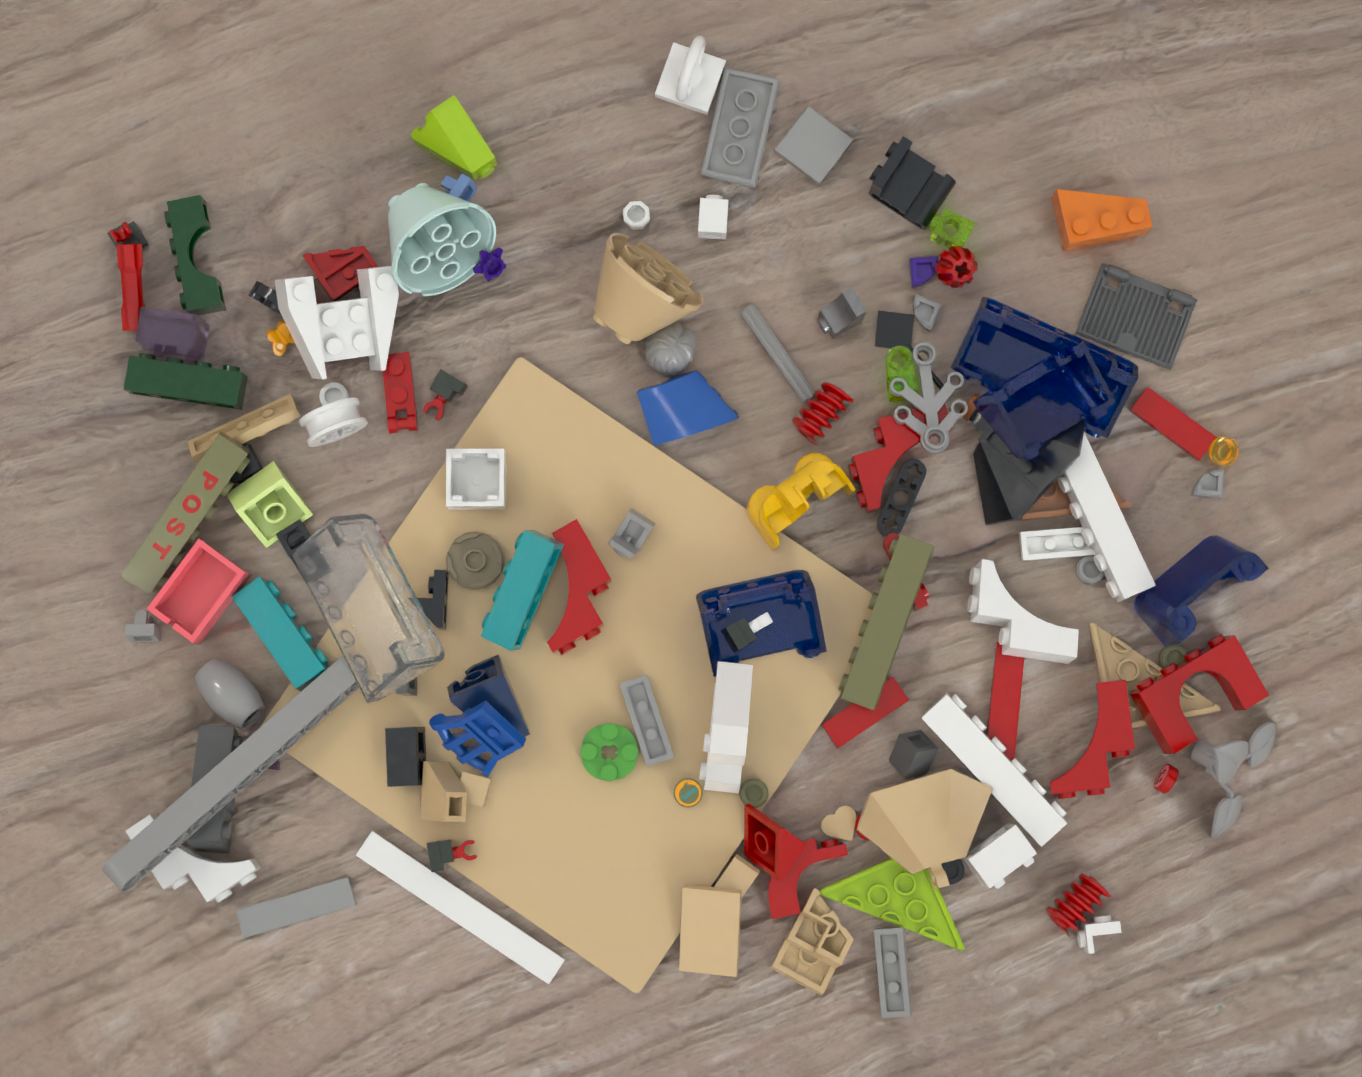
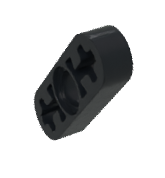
(917, 482)

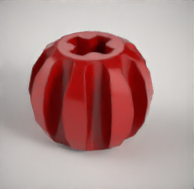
(956, 266)

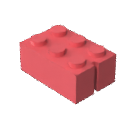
(198, 592)

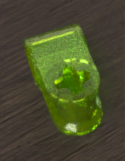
(905, 372)

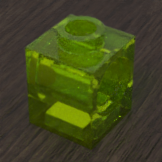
(963, 226)

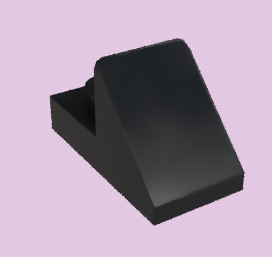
(436, 607)

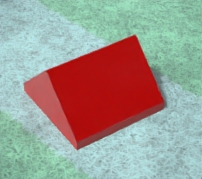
(769, 843)

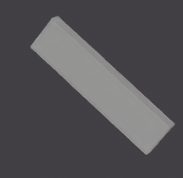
(296, 907)

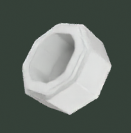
(636, 215)

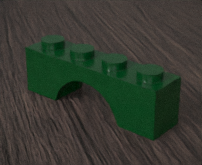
(189, 222)

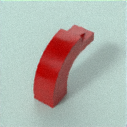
(783, 893)

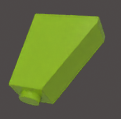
(455, 140)

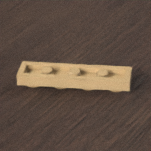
(249, 426)

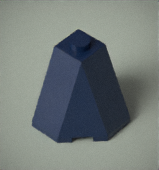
(489, 683)

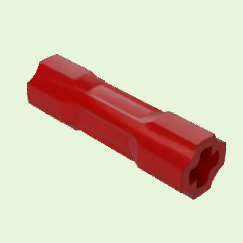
(130, 265)

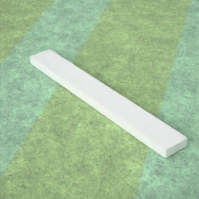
(460, 907)

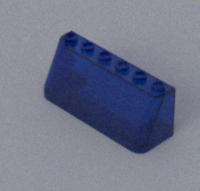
(1010, 341)

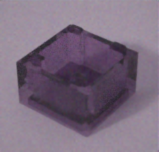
(172, 333)

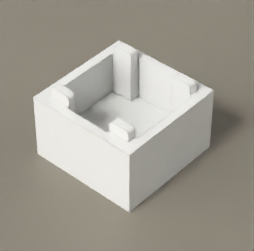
(476, 479)
(1000, 856)

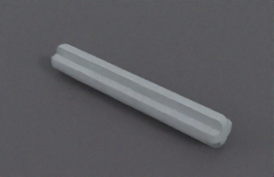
(777, 353)

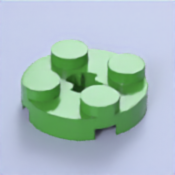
(609, 735)

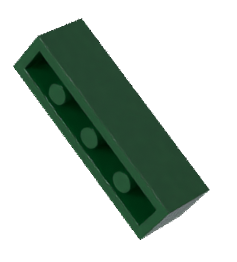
(185, 382)

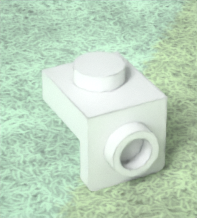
(1100, 926)

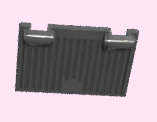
(1136, 316)

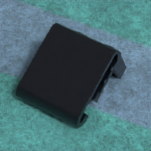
(910, 185)

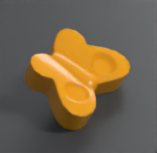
(279, 338)

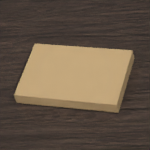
(710, 930)

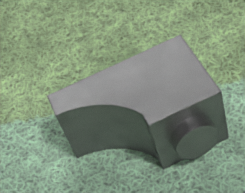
(841, 314)

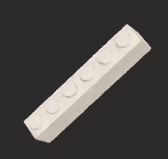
(1104, 526)
(993, 768)

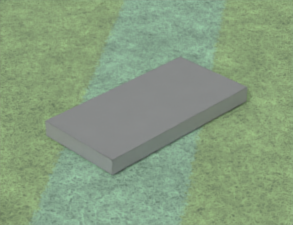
(739, 128)

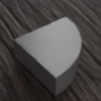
(925, 311)
(1210, 485)

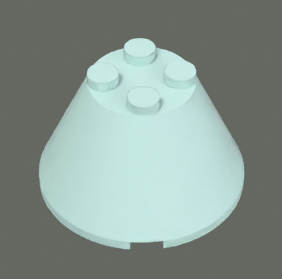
(436, 239)

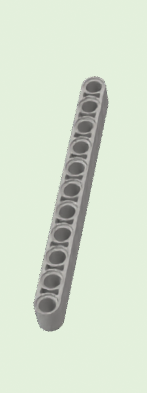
(231, 776)

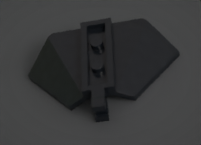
(1012, 484)

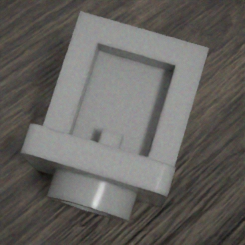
(631, 534)

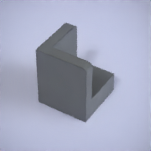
(913, 754)

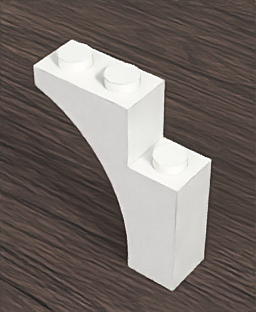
(1021, 631)
(210, 876)

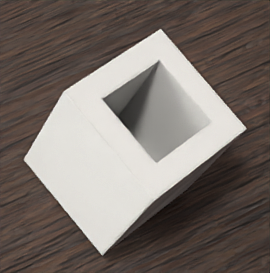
(713, 217)

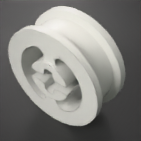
(333, 422)

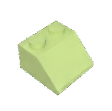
(268, 503)

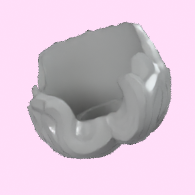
(670, 349)

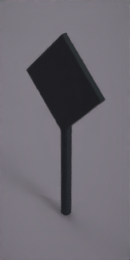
(897, 330)

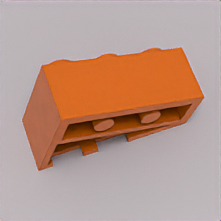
(1098, 218)

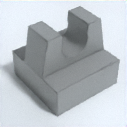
(142, 629)

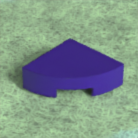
(921, 270)

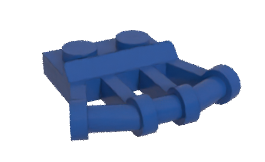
(486, 727)

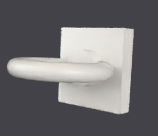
(690, 76)

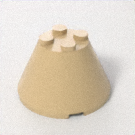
(640, 290)

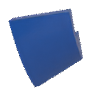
(683, 407)

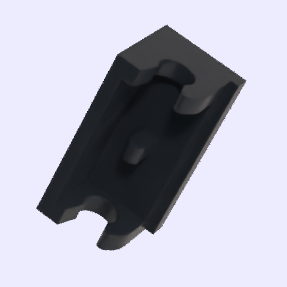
(405, 755)

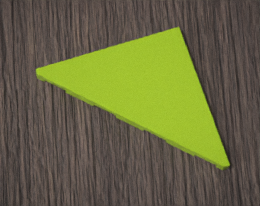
(898, 898)

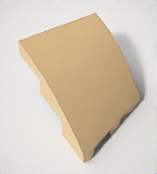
(813, 945)

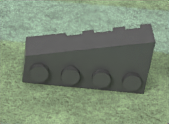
(212, 747)

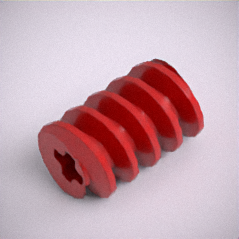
(820, 411)
(1077, 903)

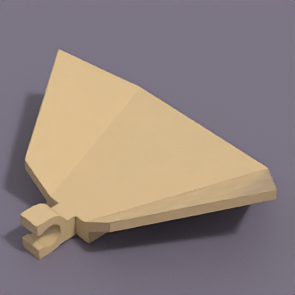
(926, 821)

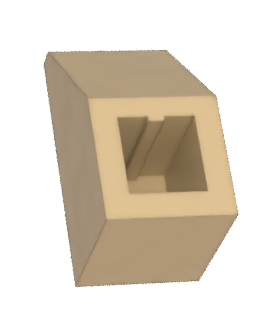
(442, 794)

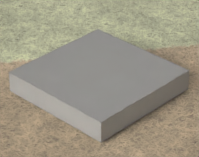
(813, 145)

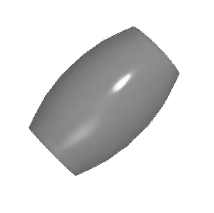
(229, 693)

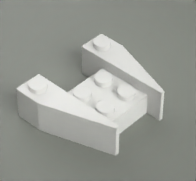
(341, 327)
(728, 728)

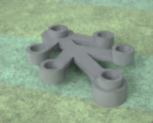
(929, 403)

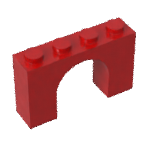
(1160, 696)

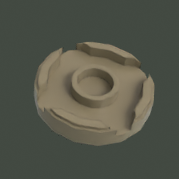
(474, 560)

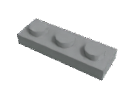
(646, 720)
(893, 972)

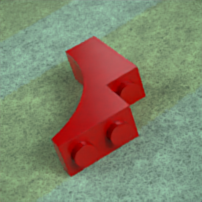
(873, 466)
(585, 577)
(1111, 734)

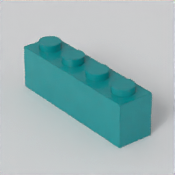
(521, 590)
(281, 633)

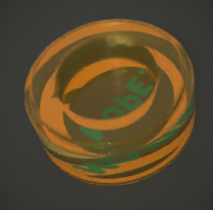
(1223, 451)

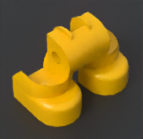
(779, 506)

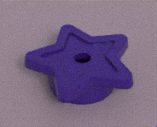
(492, 270)

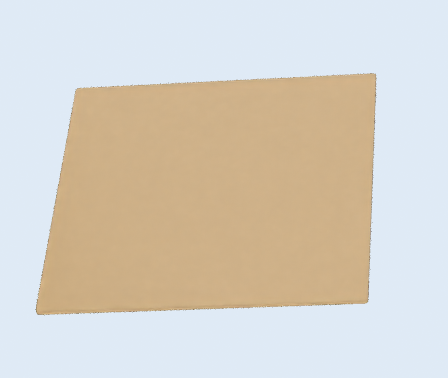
(561, 848)

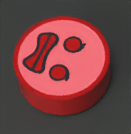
(1166, 778)

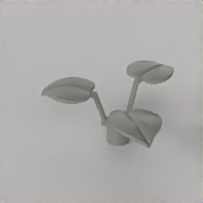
(1223, 763)

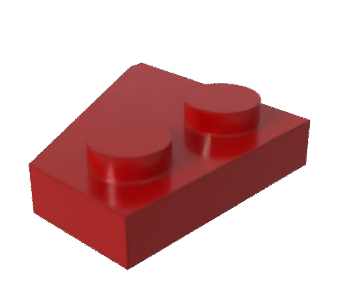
(339, 269)

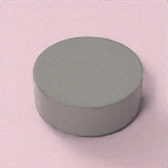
(1087, 571)

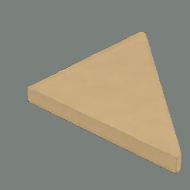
(1120, 662)

